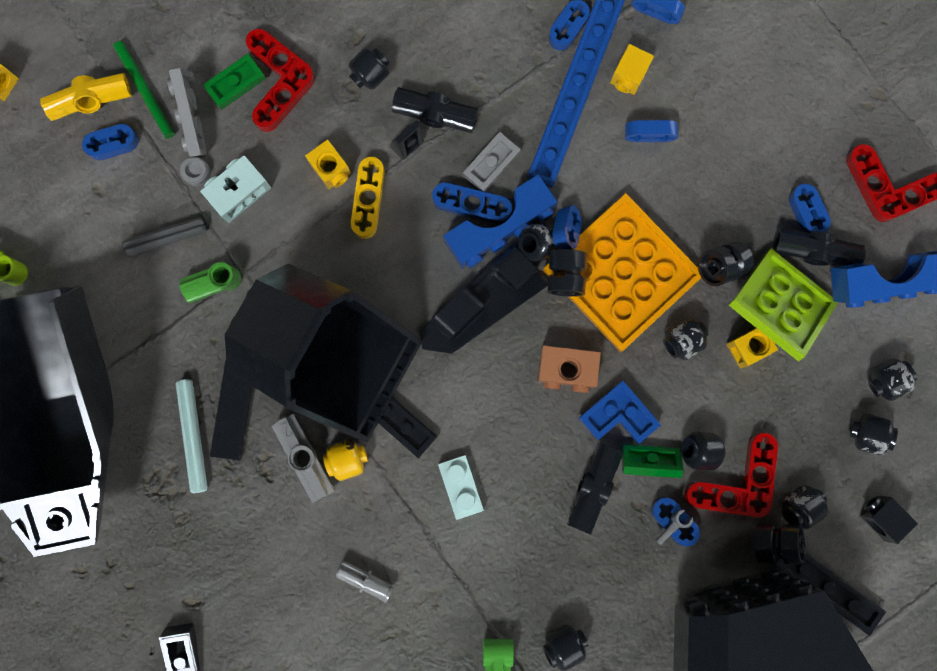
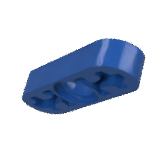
(450, 204)

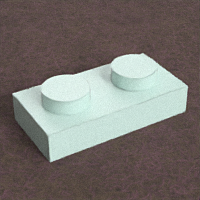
(460, 487)

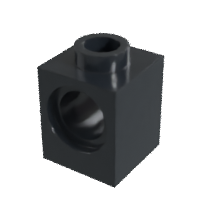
(888, 519)

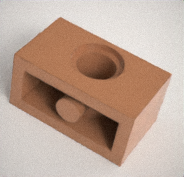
(585, 364)

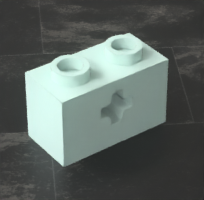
(232, 203)

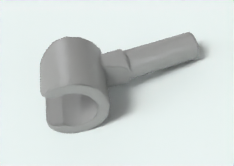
(674, 526)

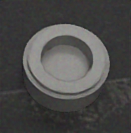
(195, 171)

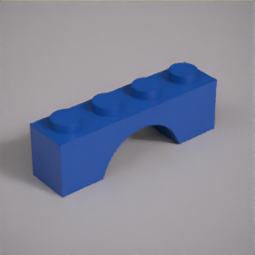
(470, 242)
(862, 282)

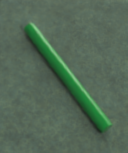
(144, 89)

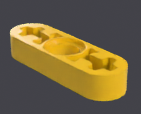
(362, 176)

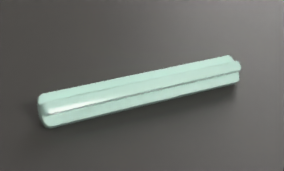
(191, 436)

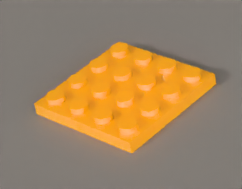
(630, 273)

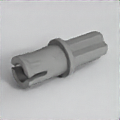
(364, 581)

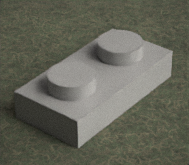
(491, 162)

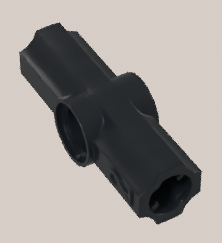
(434, 110)
(818, 248)
(595, 488)

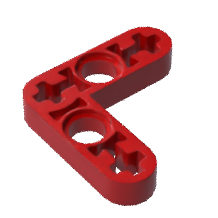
(286, 72)
(886, 194)
(743, 495)

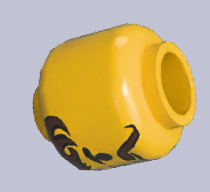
(345, 459)

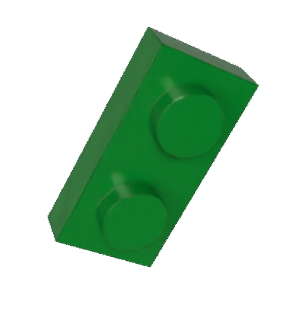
(234, 81)
(652, 461)

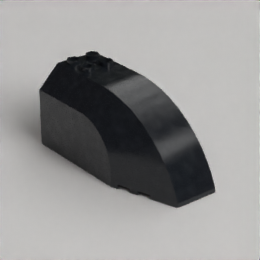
(53, 420)

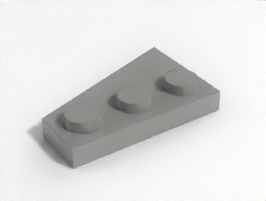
(187, 102)

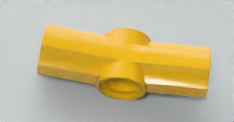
(85, 95)

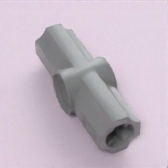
(294, 441)

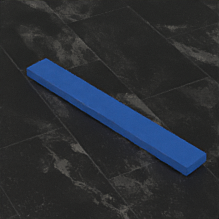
(575, 90)

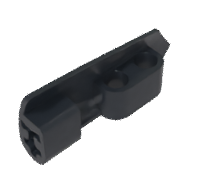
(487, 300)

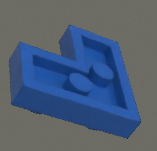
(621, 407)

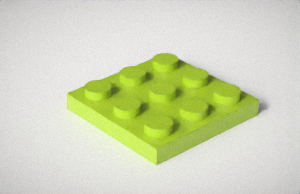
(784, 304)

